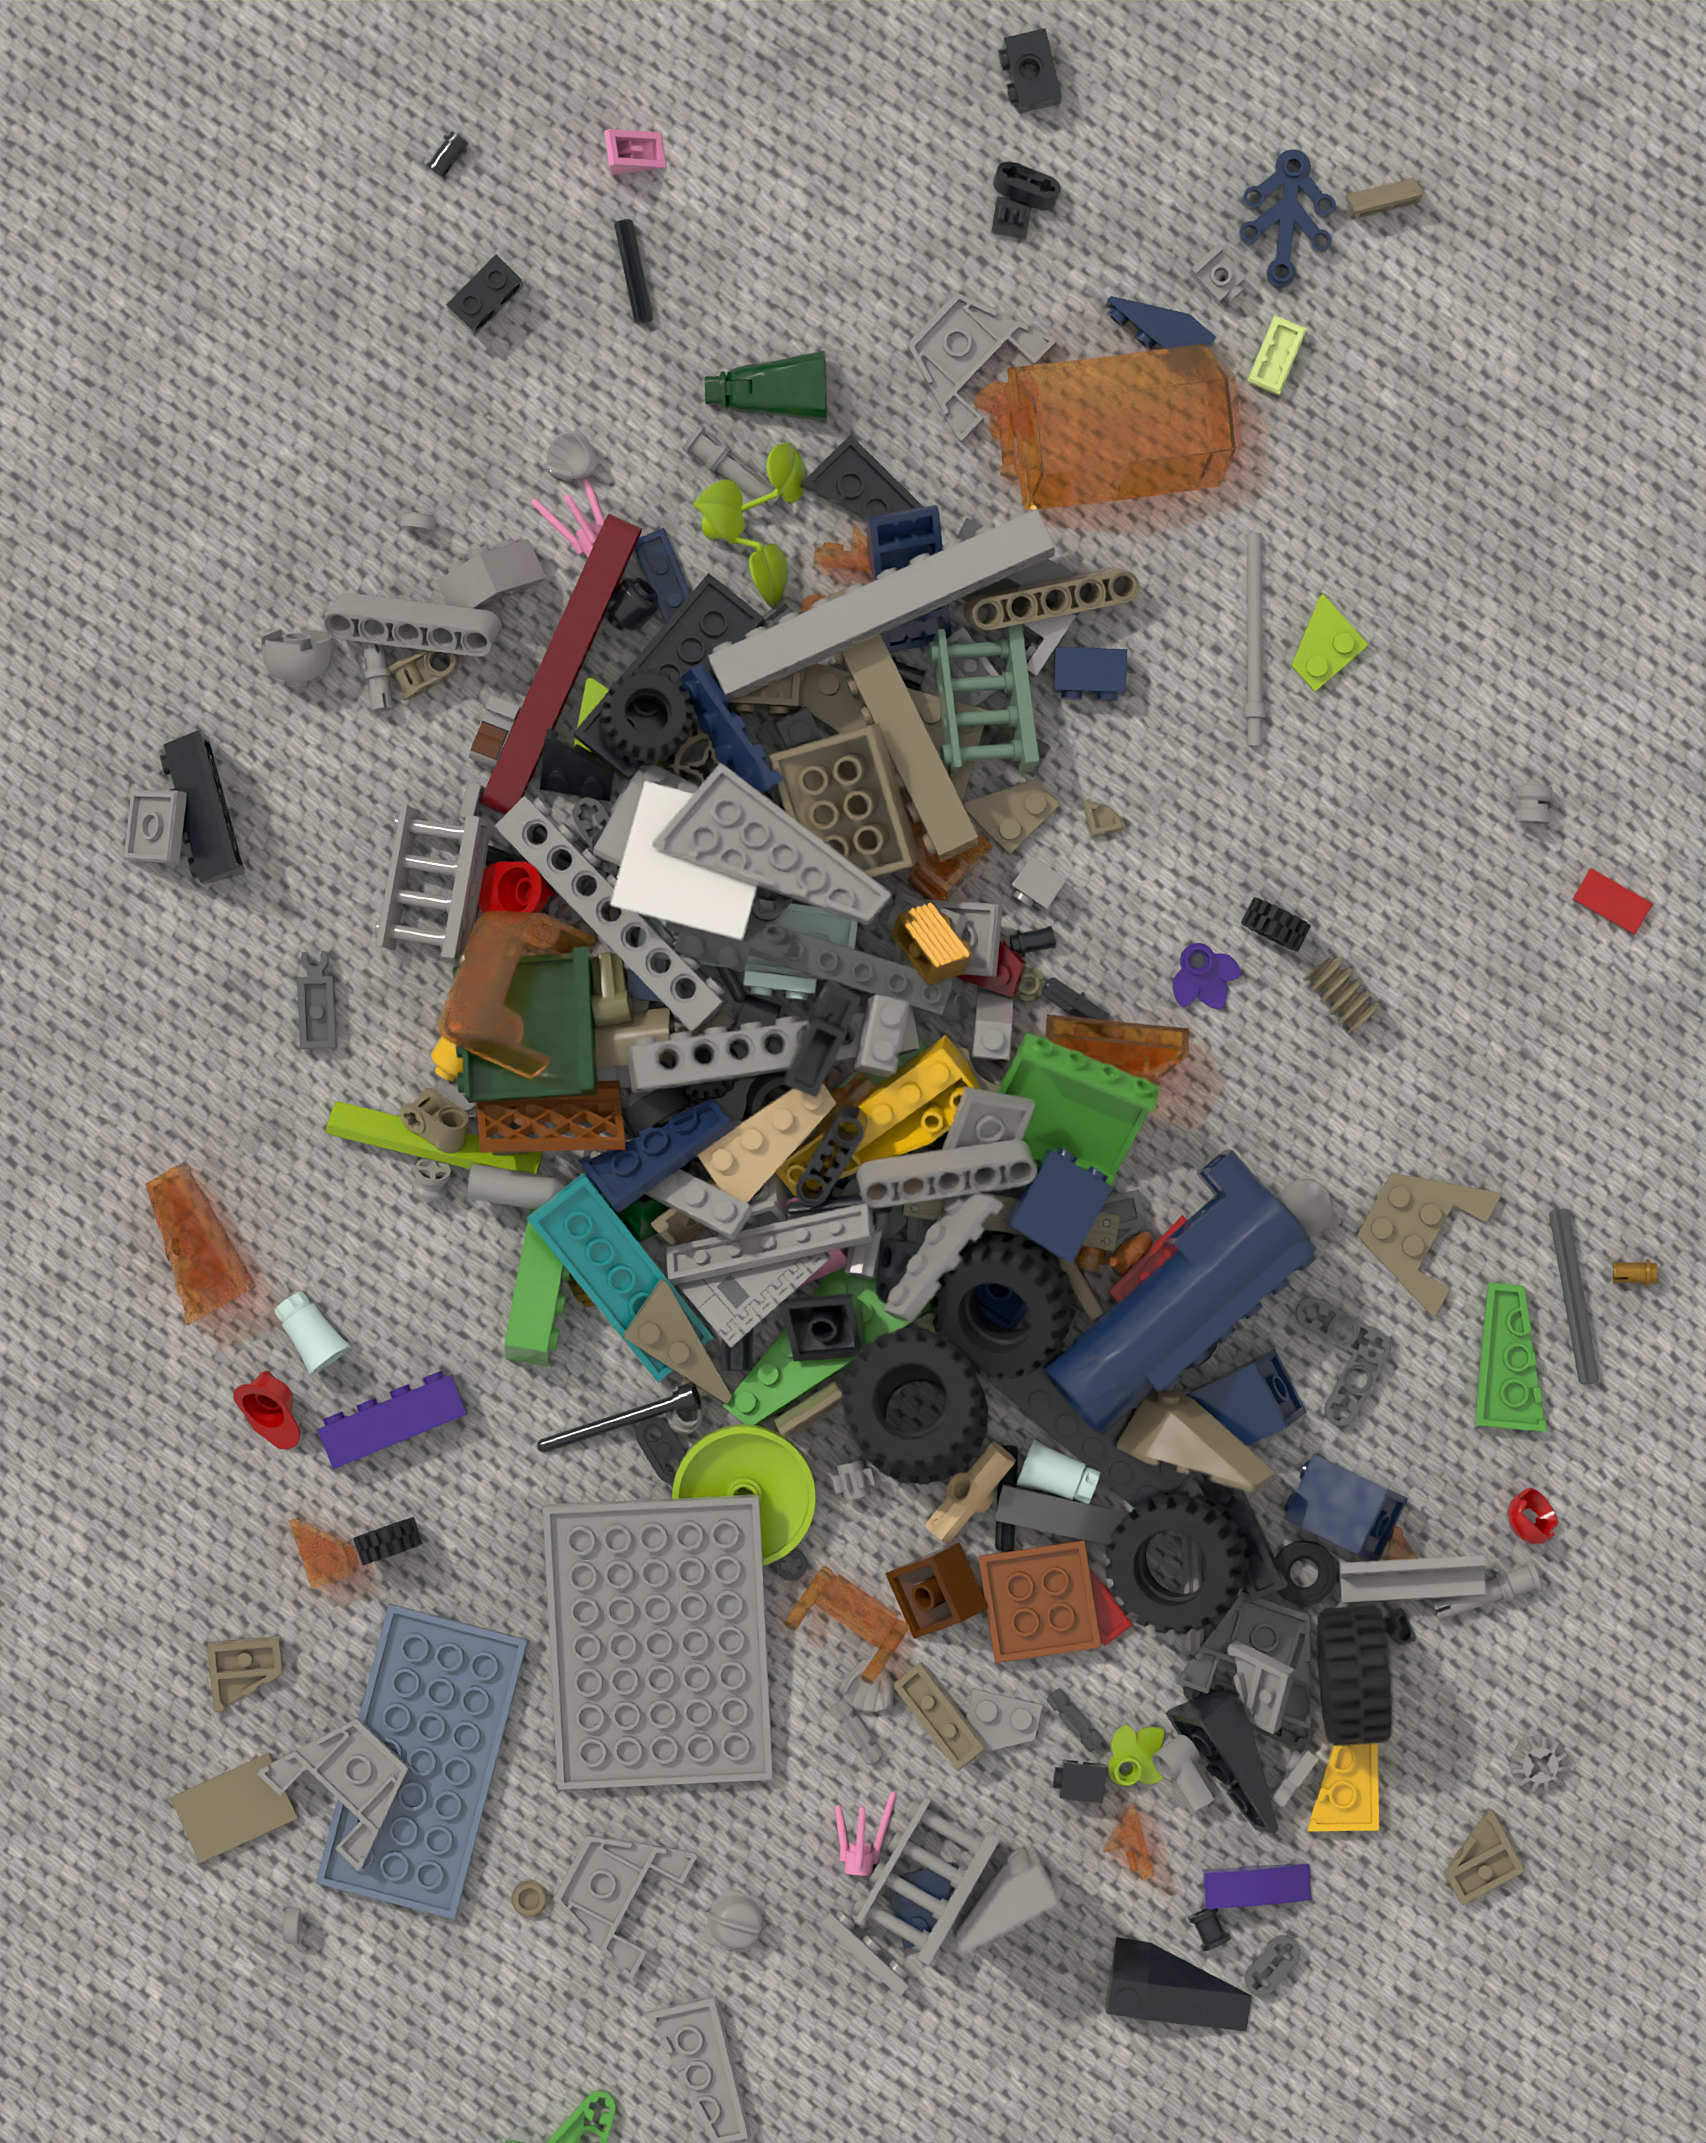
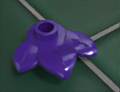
(1205, 982)

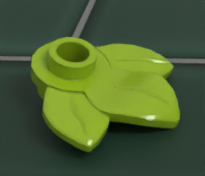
(1138, 1751)

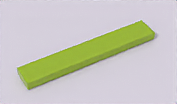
(390, 1133)

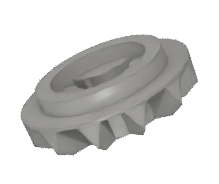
(1539, 1747)

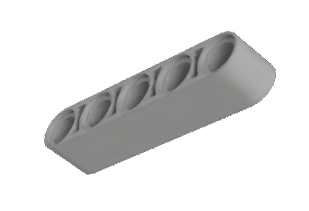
(413, 624)
(962, 1178)

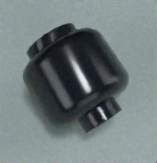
(632, 604)

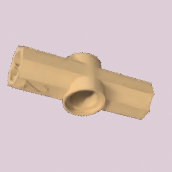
(970, 1492)

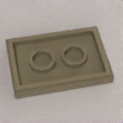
(232, 1809)

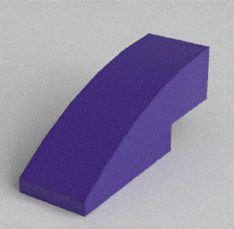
(1255, 1885)

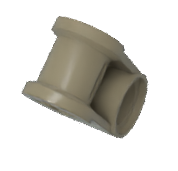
(421, 672)
(438, 1121)

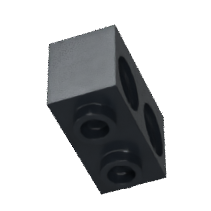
(485, 295)

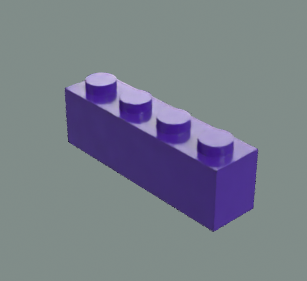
(393, 1420)

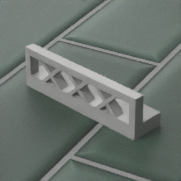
(1412, 1579)

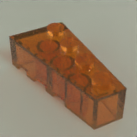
(197, 1246)

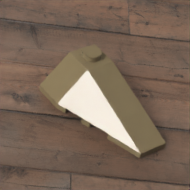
(1184, 1434)

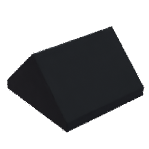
(824, 1326)

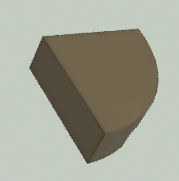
(1102, 819)

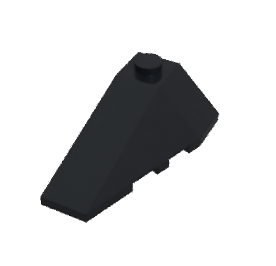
(1226, 1738)
(1166, 1988)

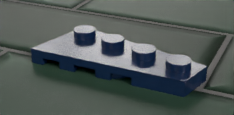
(727, 731)
(656, 1153)

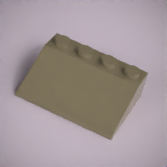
(849, 798)

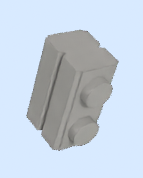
(881, 1036)

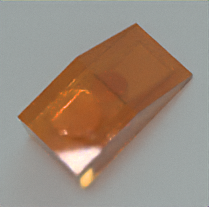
(323, 1553)

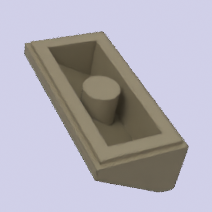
(1384, 198)

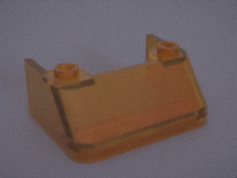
(474, 1007)

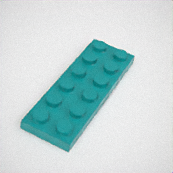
(605, 1260)

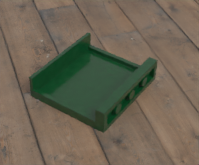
(557, 1016)

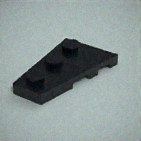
(858, 483)

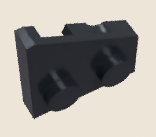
(574, 770)

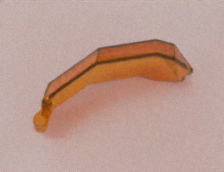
(1120, 426)

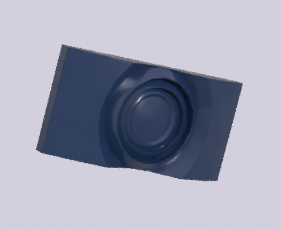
(893, 543)

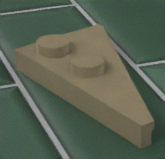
(668, 1336)

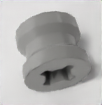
(431, 1180)

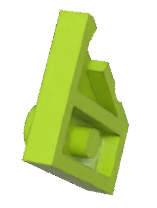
(1326, 645)

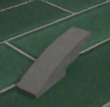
(1058, 1515)

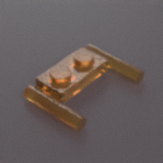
(857, 1612)

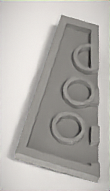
(939, 1252)
(701, 2053)

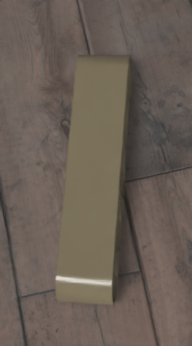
(1035, 596)

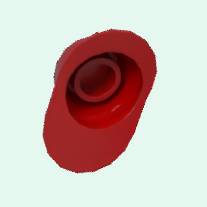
(513, 888)
(268, 1409)

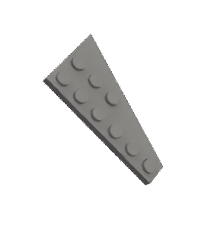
(751, 838)

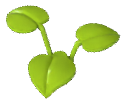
(724, 518)

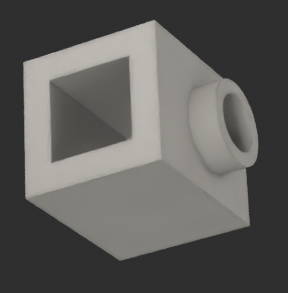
(1035, 883)

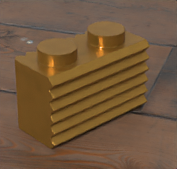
(931, 944)

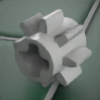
(853, 1480)

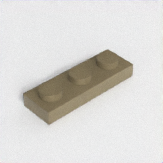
(939, 1716)

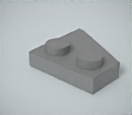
(1261, 1685)

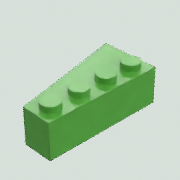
(535, 1302)

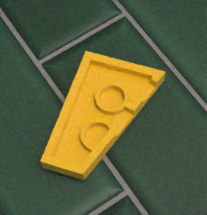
(1348, 1791)

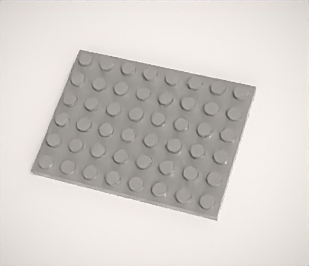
(658, 1642)

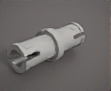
(377, 677)

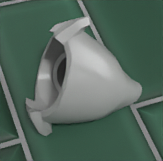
(1310, 1205)

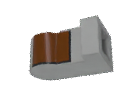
(493, 730)

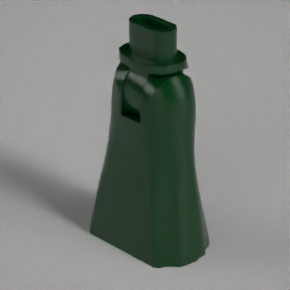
(776, 387)

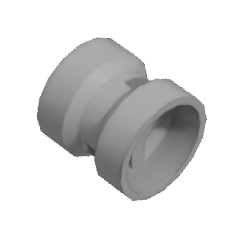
(1533, 804)

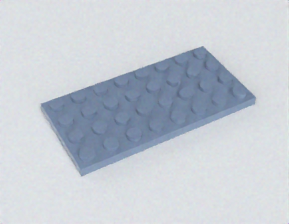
(442, 1707)

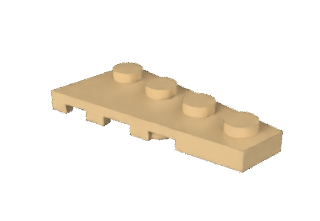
(762, 1142)

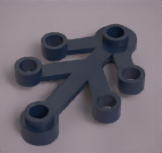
(1288, 212)

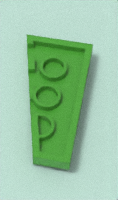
(1507, 1367)

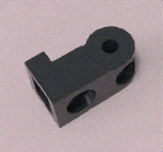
(892, 1264)

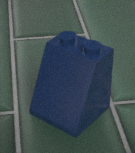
(1060, 1204)
(1252, 1398)
(1344, 1508)

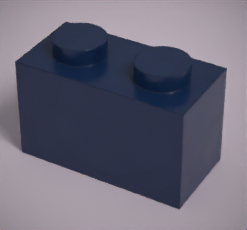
(1090, 672)

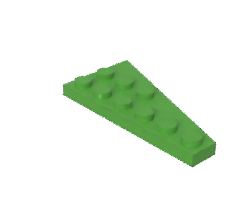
(780, 1380)

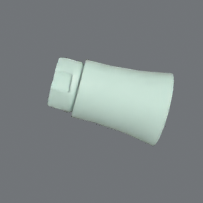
(310, 1333)
(1057, 1474)

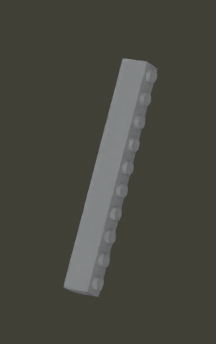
(882, 604)

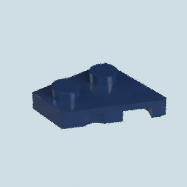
(913, 1913)

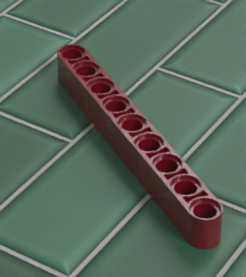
(561, 664)

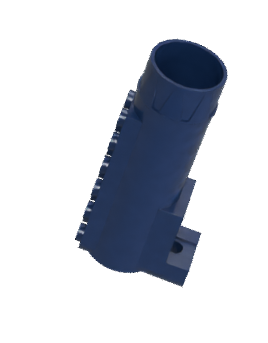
(1217, 1274)

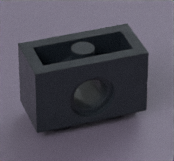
(1034, 50)

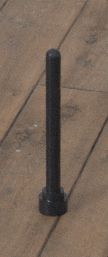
(684, 1399)

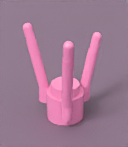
(588, 532)
(859, 1856)

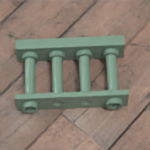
(1012, 681)

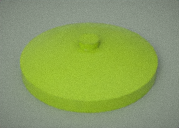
(754, 1462)

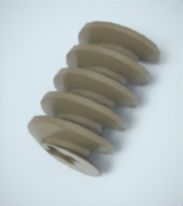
(1342, 993)

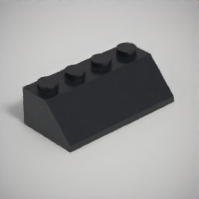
(206, 816)

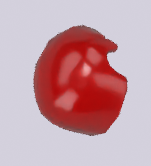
(1520, 1524)

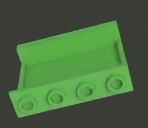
(1078, 1104)

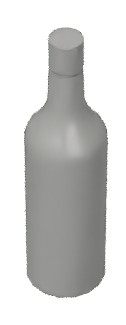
(511, 1187)

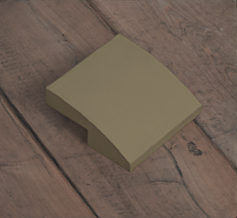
(809, 1410)

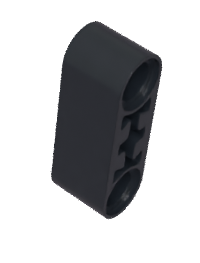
(848, 1144)

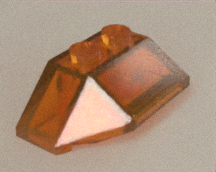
(1130, 1047)

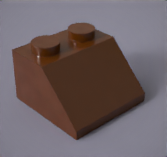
(936, 1591)

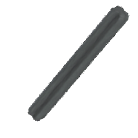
(1574, 1296)

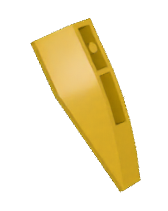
(901, 1113)

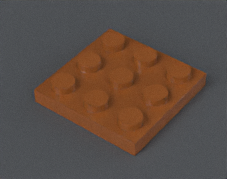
(1040, 1601)

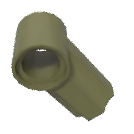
(612, 999)

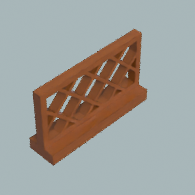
(566, 1112)

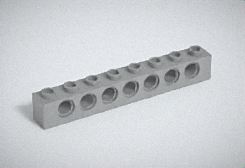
(518, 829)
(648, 1074)

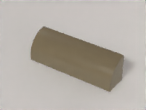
(615, 1039)

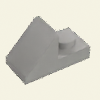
(1050, 633)

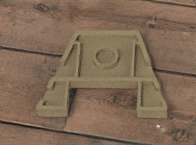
(1407, 1222)

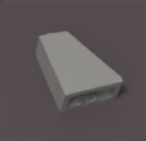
(992, 1026)

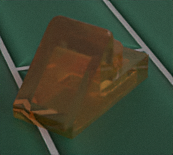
(835, 556)
(1129, 1833)

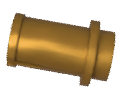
(1635, 1272)

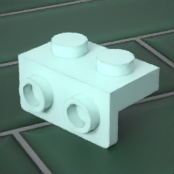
(795, 987)

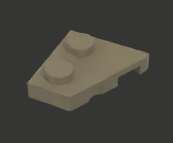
(1012, 812)
(241, 1667)
(1483, 1861)

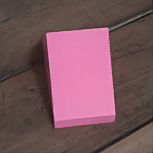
(634, 151)

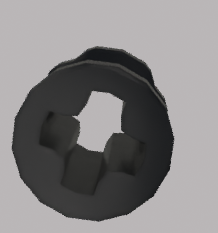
(1209, 1929)

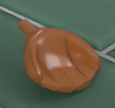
(1130, 1252)

